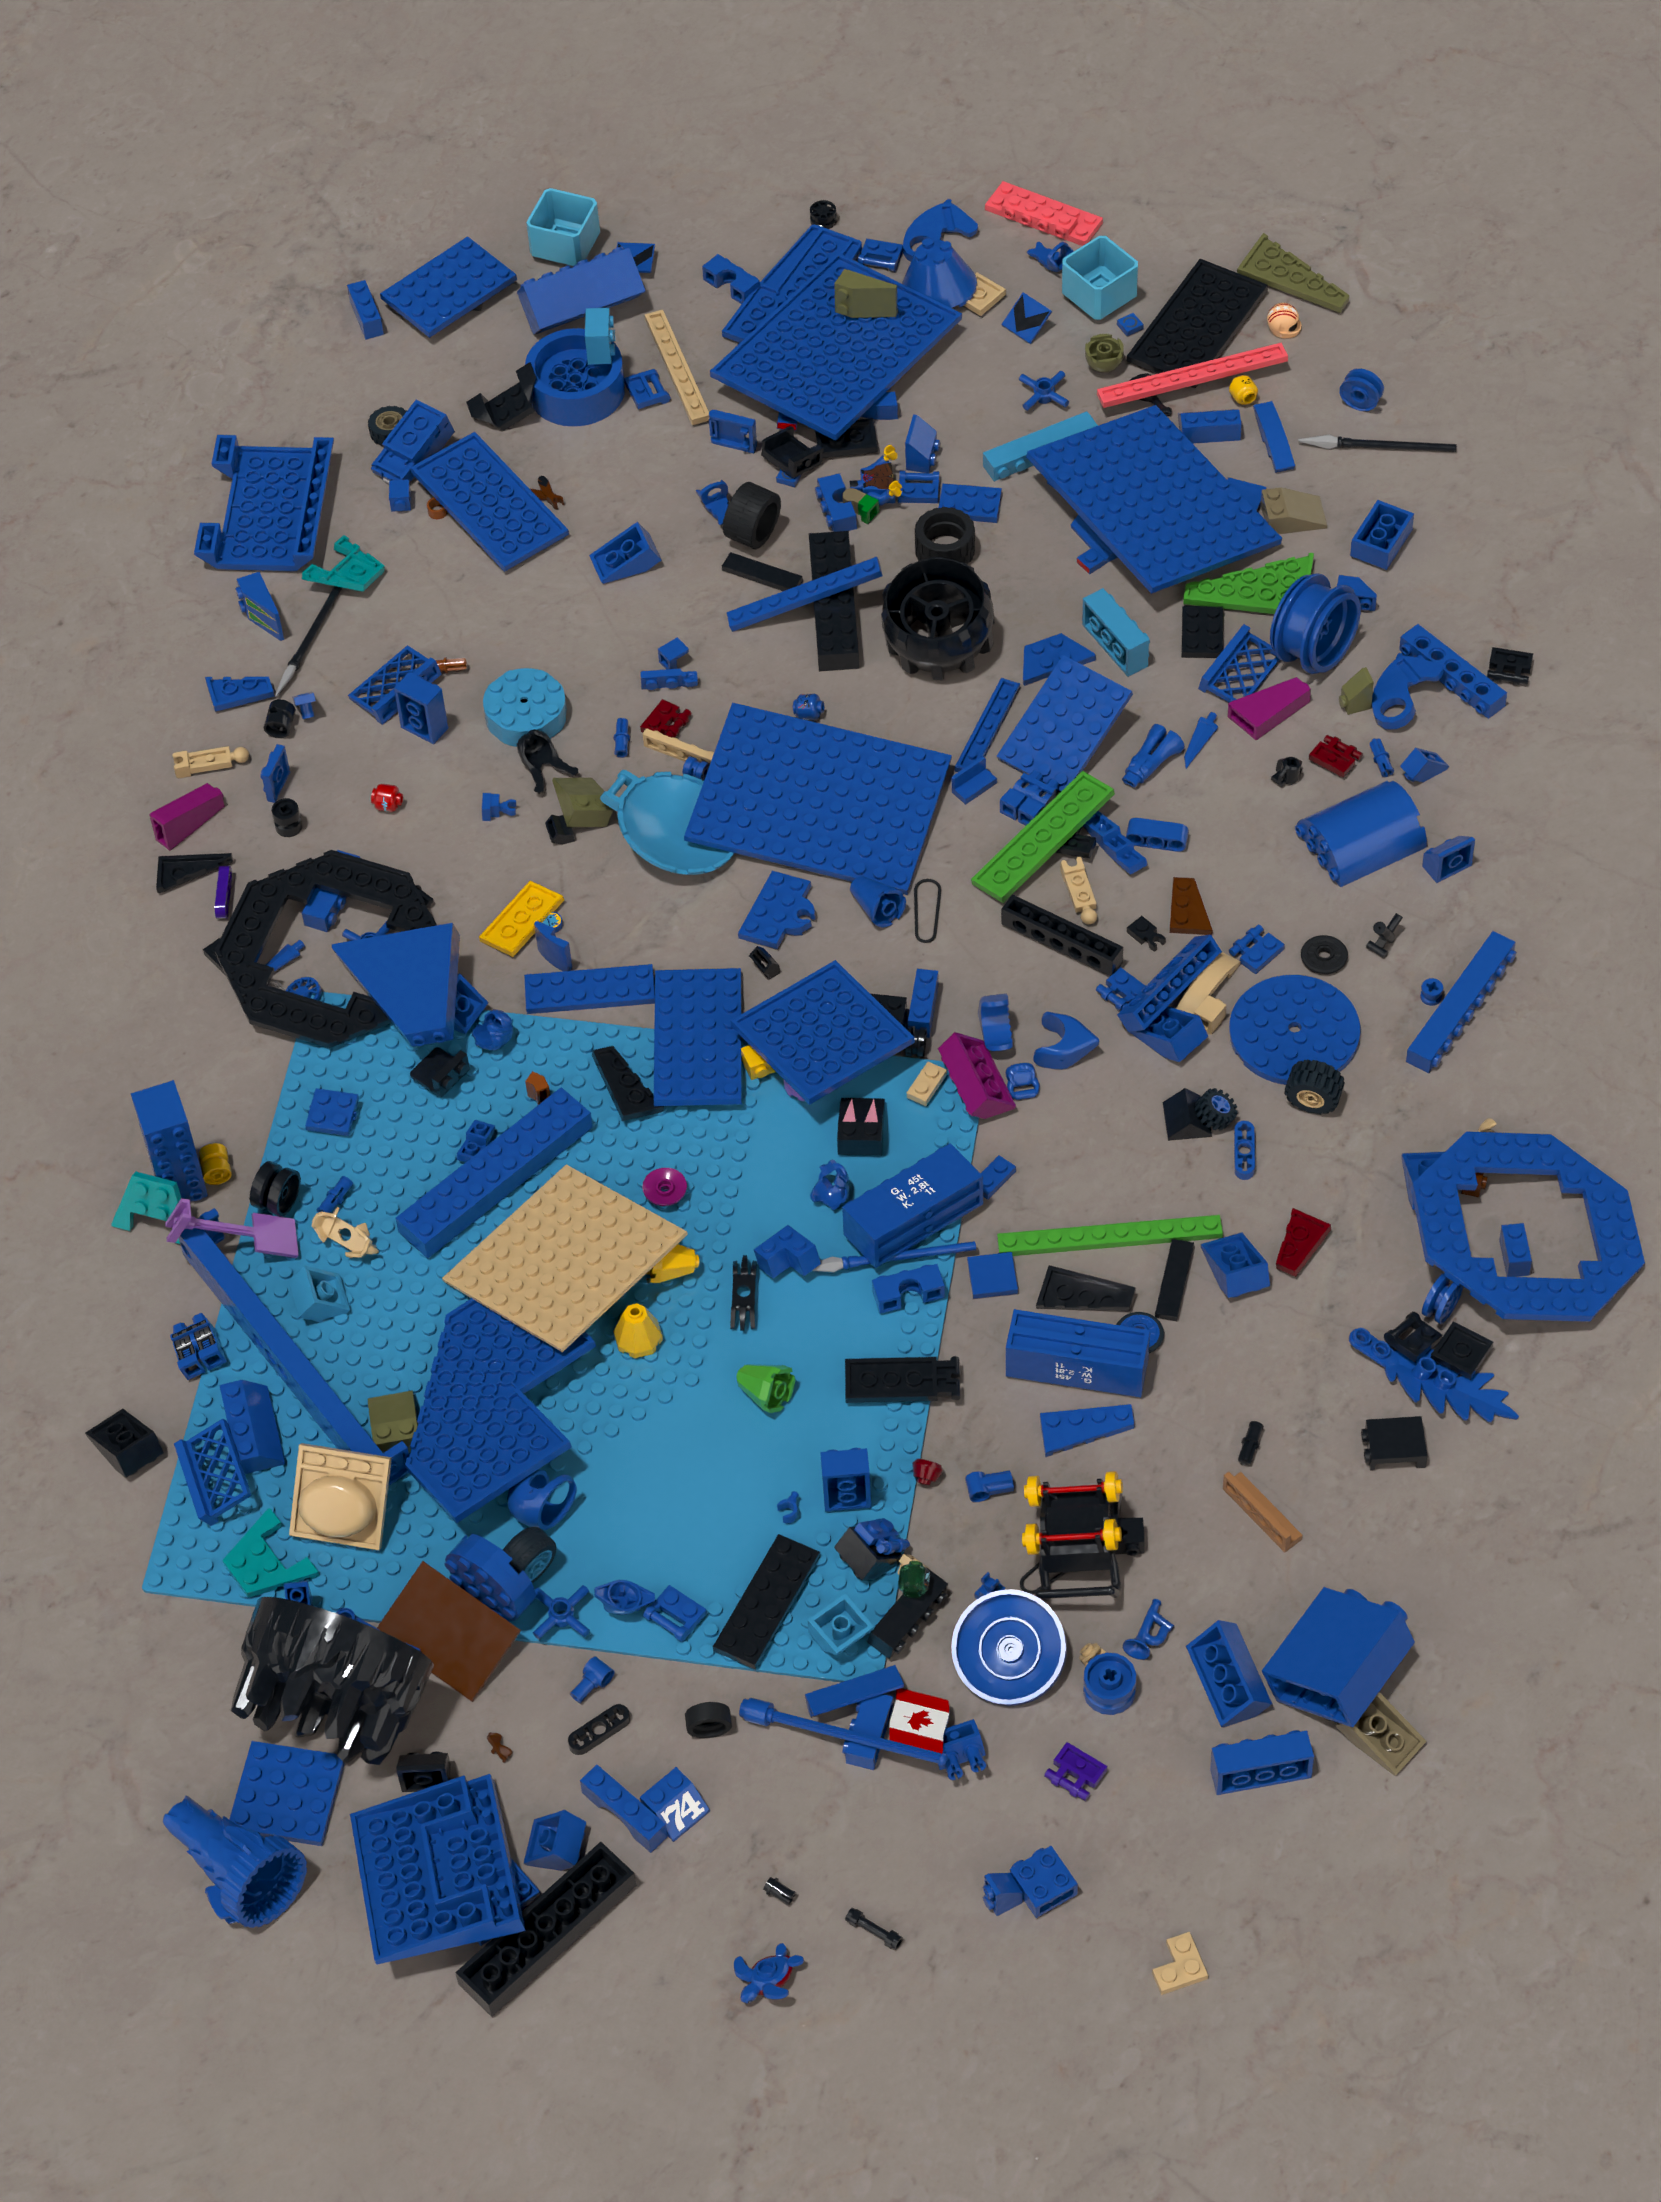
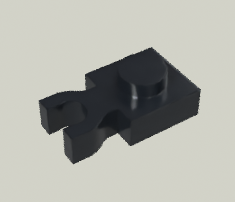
(1145, 931)

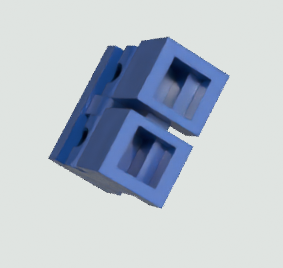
(1028, 797)

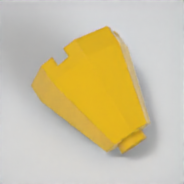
(675, 1264)
(637, 1332)

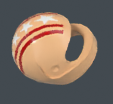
(1281, 318)

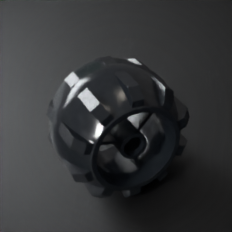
(942, 597)

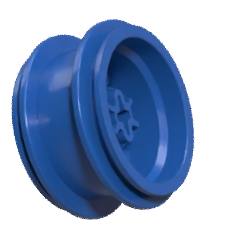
(1315, 623)

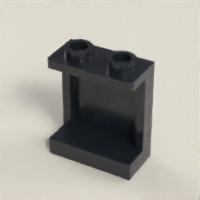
(791, 454)
(1394, 1441)

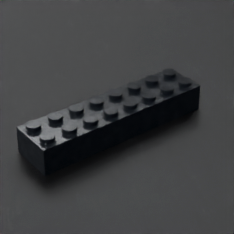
(836, 613)
(551, 1927)

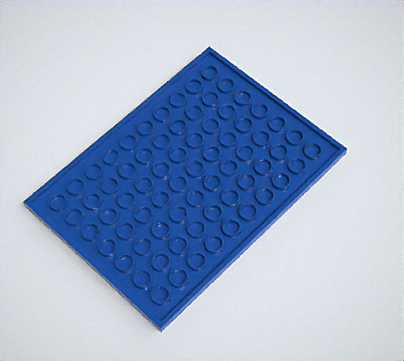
(831, 365)
(1153, 498)
(818, 797)

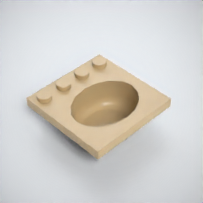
(340, 1496)

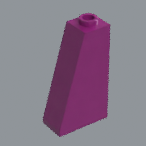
(1269, 707)
(186, 814)

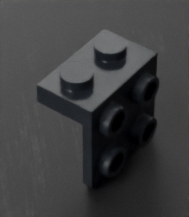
(440, 1070)

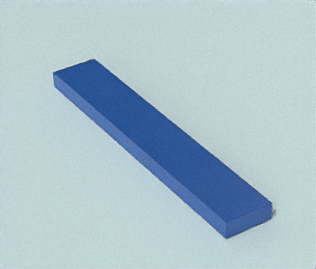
(989, 723)

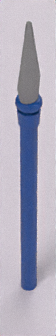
(834, 1264)

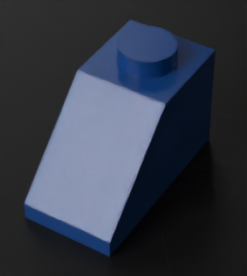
(1423, 765)

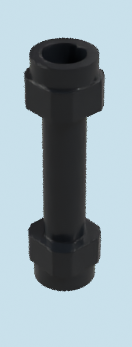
(891, 1939)

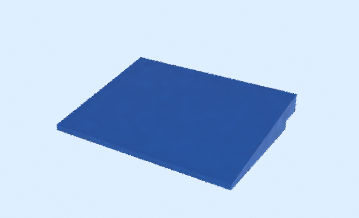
(436, 1869)

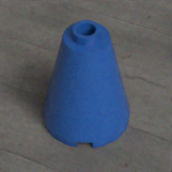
(878, 900)

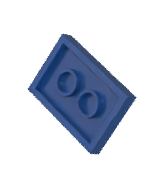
(978, 502)

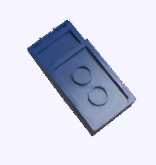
(412, 440)

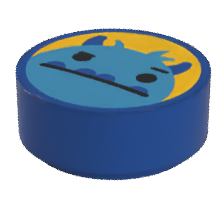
(554, 920)

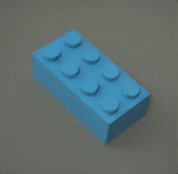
(1115, 632)

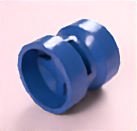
(695, 768)

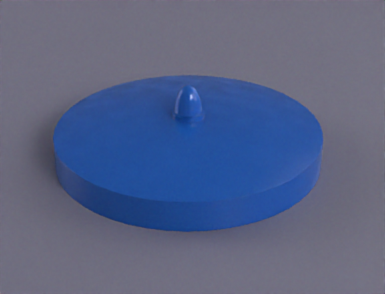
(1009, 1647)

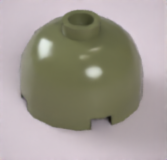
(1104, 352)

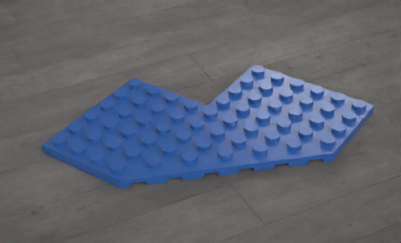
(475, 1422)

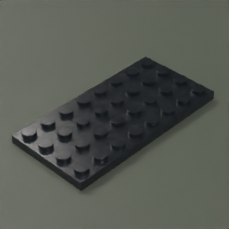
(1197, 319)

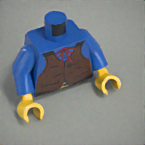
(878, 479)

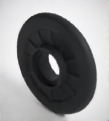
(1318, 964)

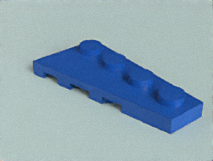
(1072, 1427)

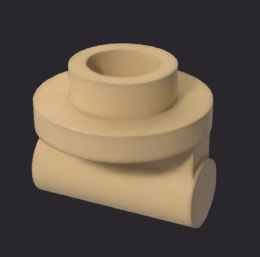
(1089, 1651)

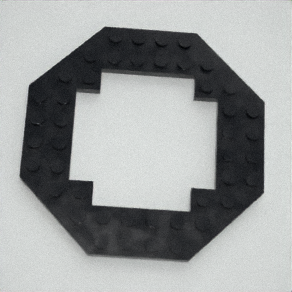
(255, 920)

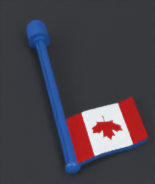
(914, 1731)

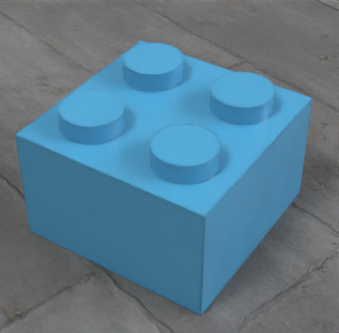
(599, 336)

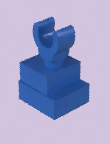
(491, 806)
(989, 1585)

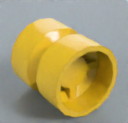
(215, 1164)

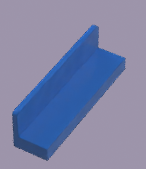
(853, 1690)

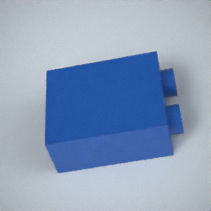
(1339, 1655)

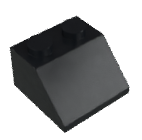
(863, 1558)
(422, 1770)

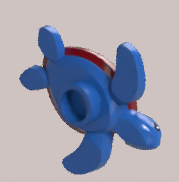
(767, 1975)

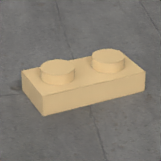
(926, 1083)

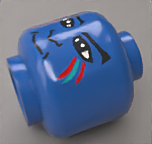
(808, 707)

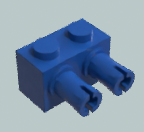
(961, 1745)

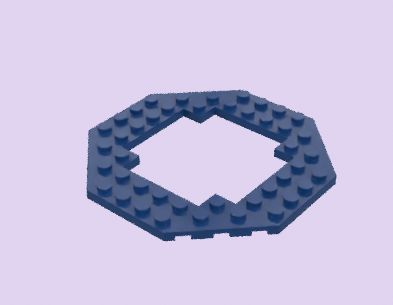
(1527, 1298)

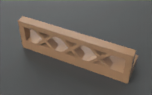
(1261, 1511)

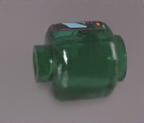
(913, 1579)

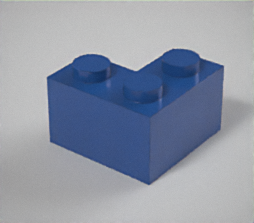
(786, 1250)

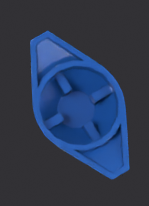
(623, 1597)

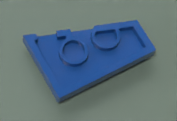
(236, 692)

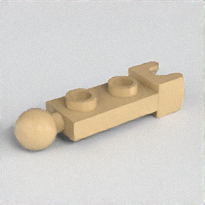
(207, 760)
(1079, 890)

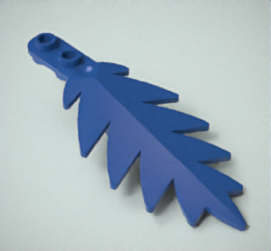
(1434, 1380)

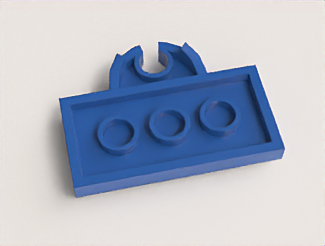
(778, 911)

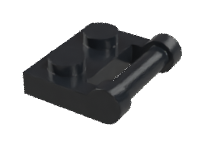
(1418, 1342)

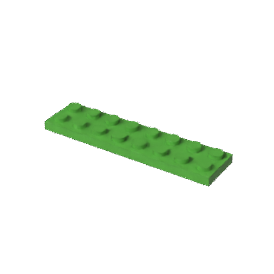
(1042, 836)

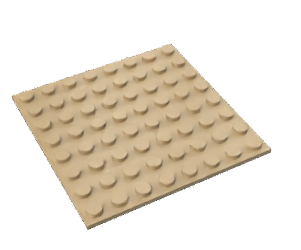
(564, 1257)

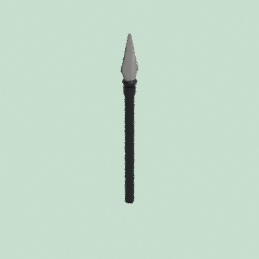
(1330, 441)
(294, 663)

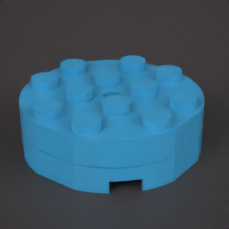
(524, 702)

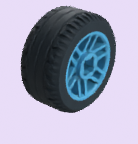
(531, 1552)

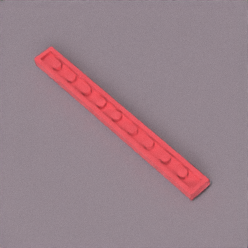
(1192, 375)

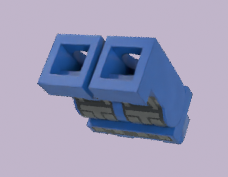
(196, 1345)

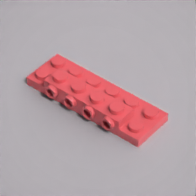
(1043, 213)

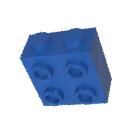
(1044, 1881)

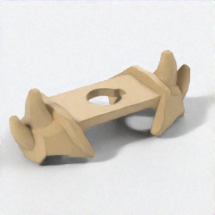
(329, 1226)

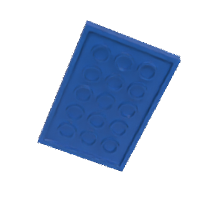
(448, 286)
(1065, 723)

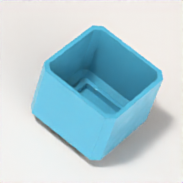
(563, 227)
(1099, 277)

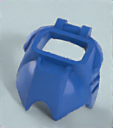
(827, 1193)

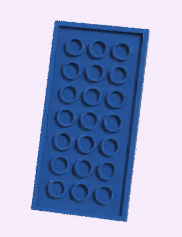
(489, 501)
(693, 1037)

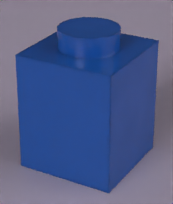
(400, 495)

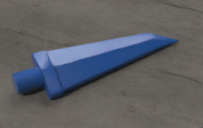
(1202, 733)
(286, 955)

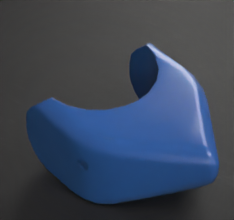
(995, 1022)
(1074, 1045)

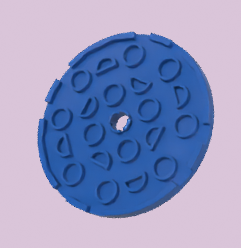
(1273, 1006)

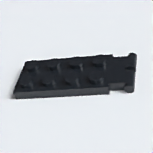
(901, 1379)

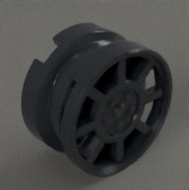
(822, 214)
(917, 1048)

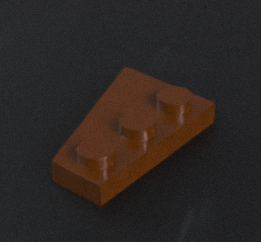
(1187, 909)

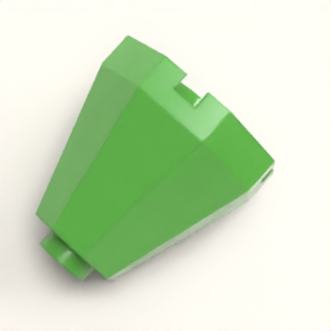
(767, 1385)

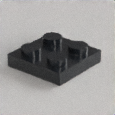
(1461, 1350)

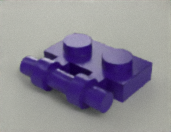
(1079, 1765)

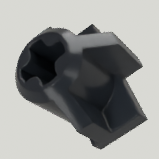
(1287, 771)

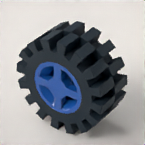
(1216, 1109)

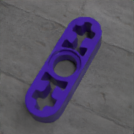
(223, 892)

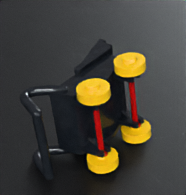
(1075, 1532)

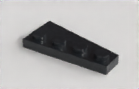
(623, 1085)
(1082, 1292)

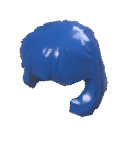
(494, 1031)

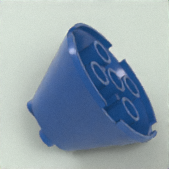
(941, 274)

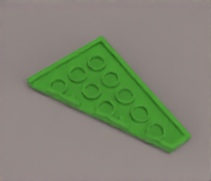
(1250, 589)

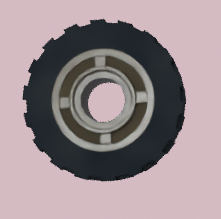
(383, 422)

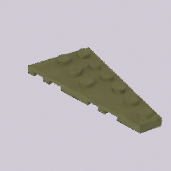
(1291, 275)

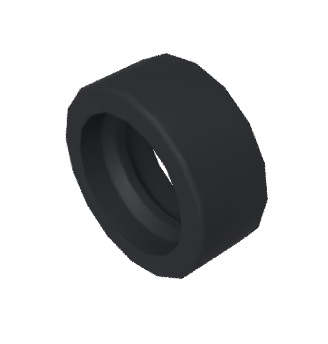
(708, 1720)

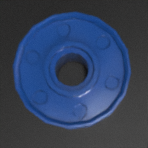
(1361, 389)
(1442, 1299)

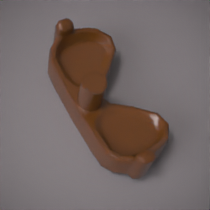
(501, 1750)

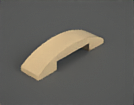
(1208, 982)

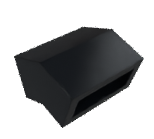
(558, 830)
(760, 954)

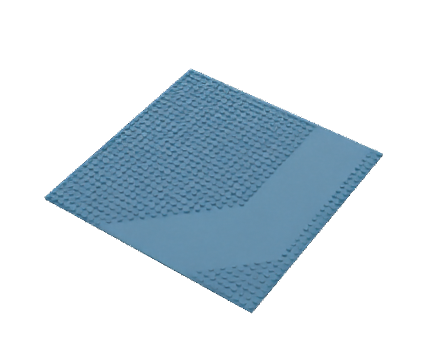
(665, 1446)

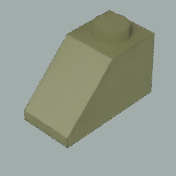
(1357, 692)

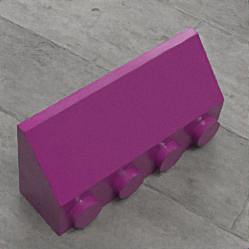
(976, 1076)

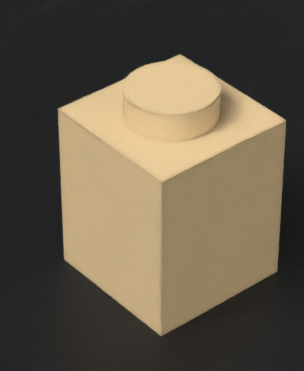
(1212, 1013)

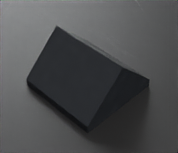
(1181, 1117)

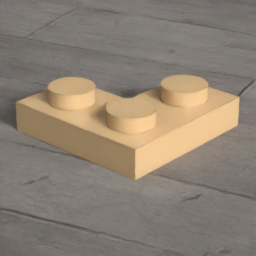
(1185, 1969)

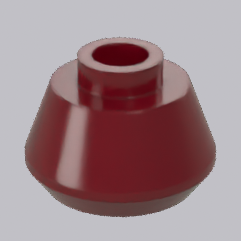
(926, 1471)

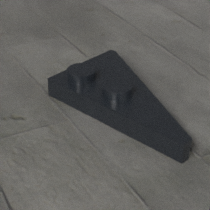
(183, 868)

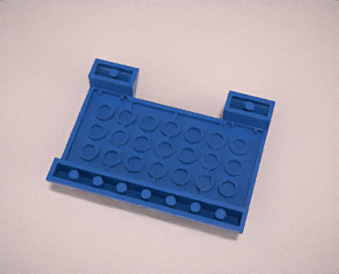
(271, 521)

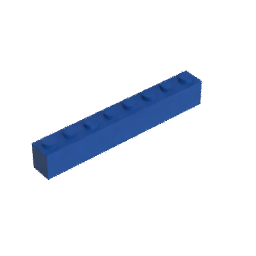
(1461, 1002)

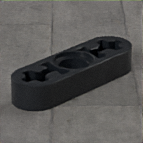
(588, 1744)

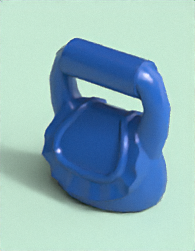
(1022, 1075)

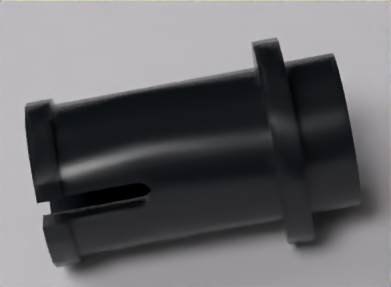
(779, 1890)

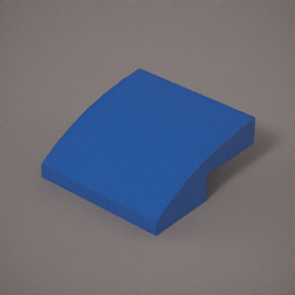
(553, 948)

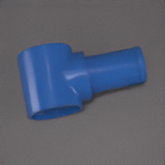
(595, 1674)

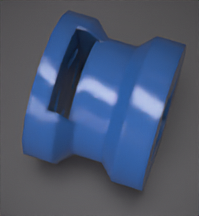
(1434, 997)

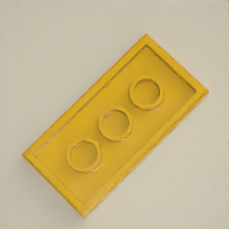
(516, 922)

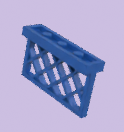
(1229, 655)
(386, 704)
(198, 1483)

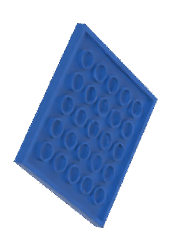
(822, 1032)

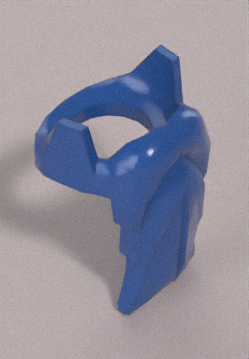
(1049, 257)
(718, 502)

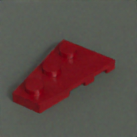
(1301, 1240)

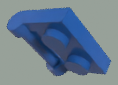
(881, 254)
(641, 391)
(919, 491)
(678, 1607)

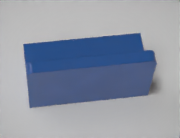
(972, 781)

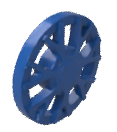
(304, 990)

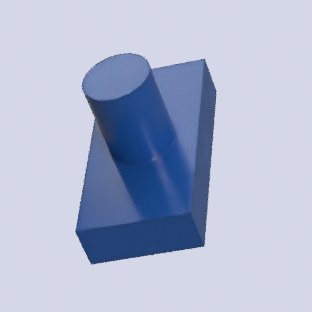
(304, 702)

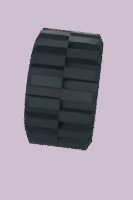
(1314, 1087)

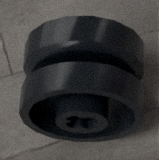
(275, 1188)

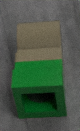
(862, 503)

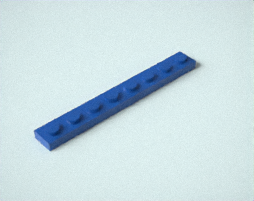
(804, 594)

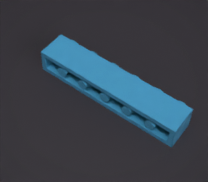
(1012, 456)

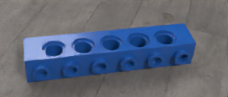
(1458, 674)
(1169, 983)

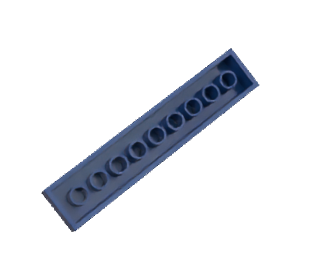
(494, 1172)

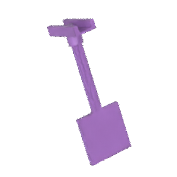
(270, 1233)

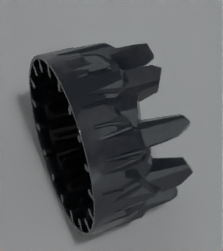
(329, 1665)

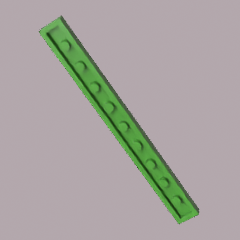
(1110, 1235)

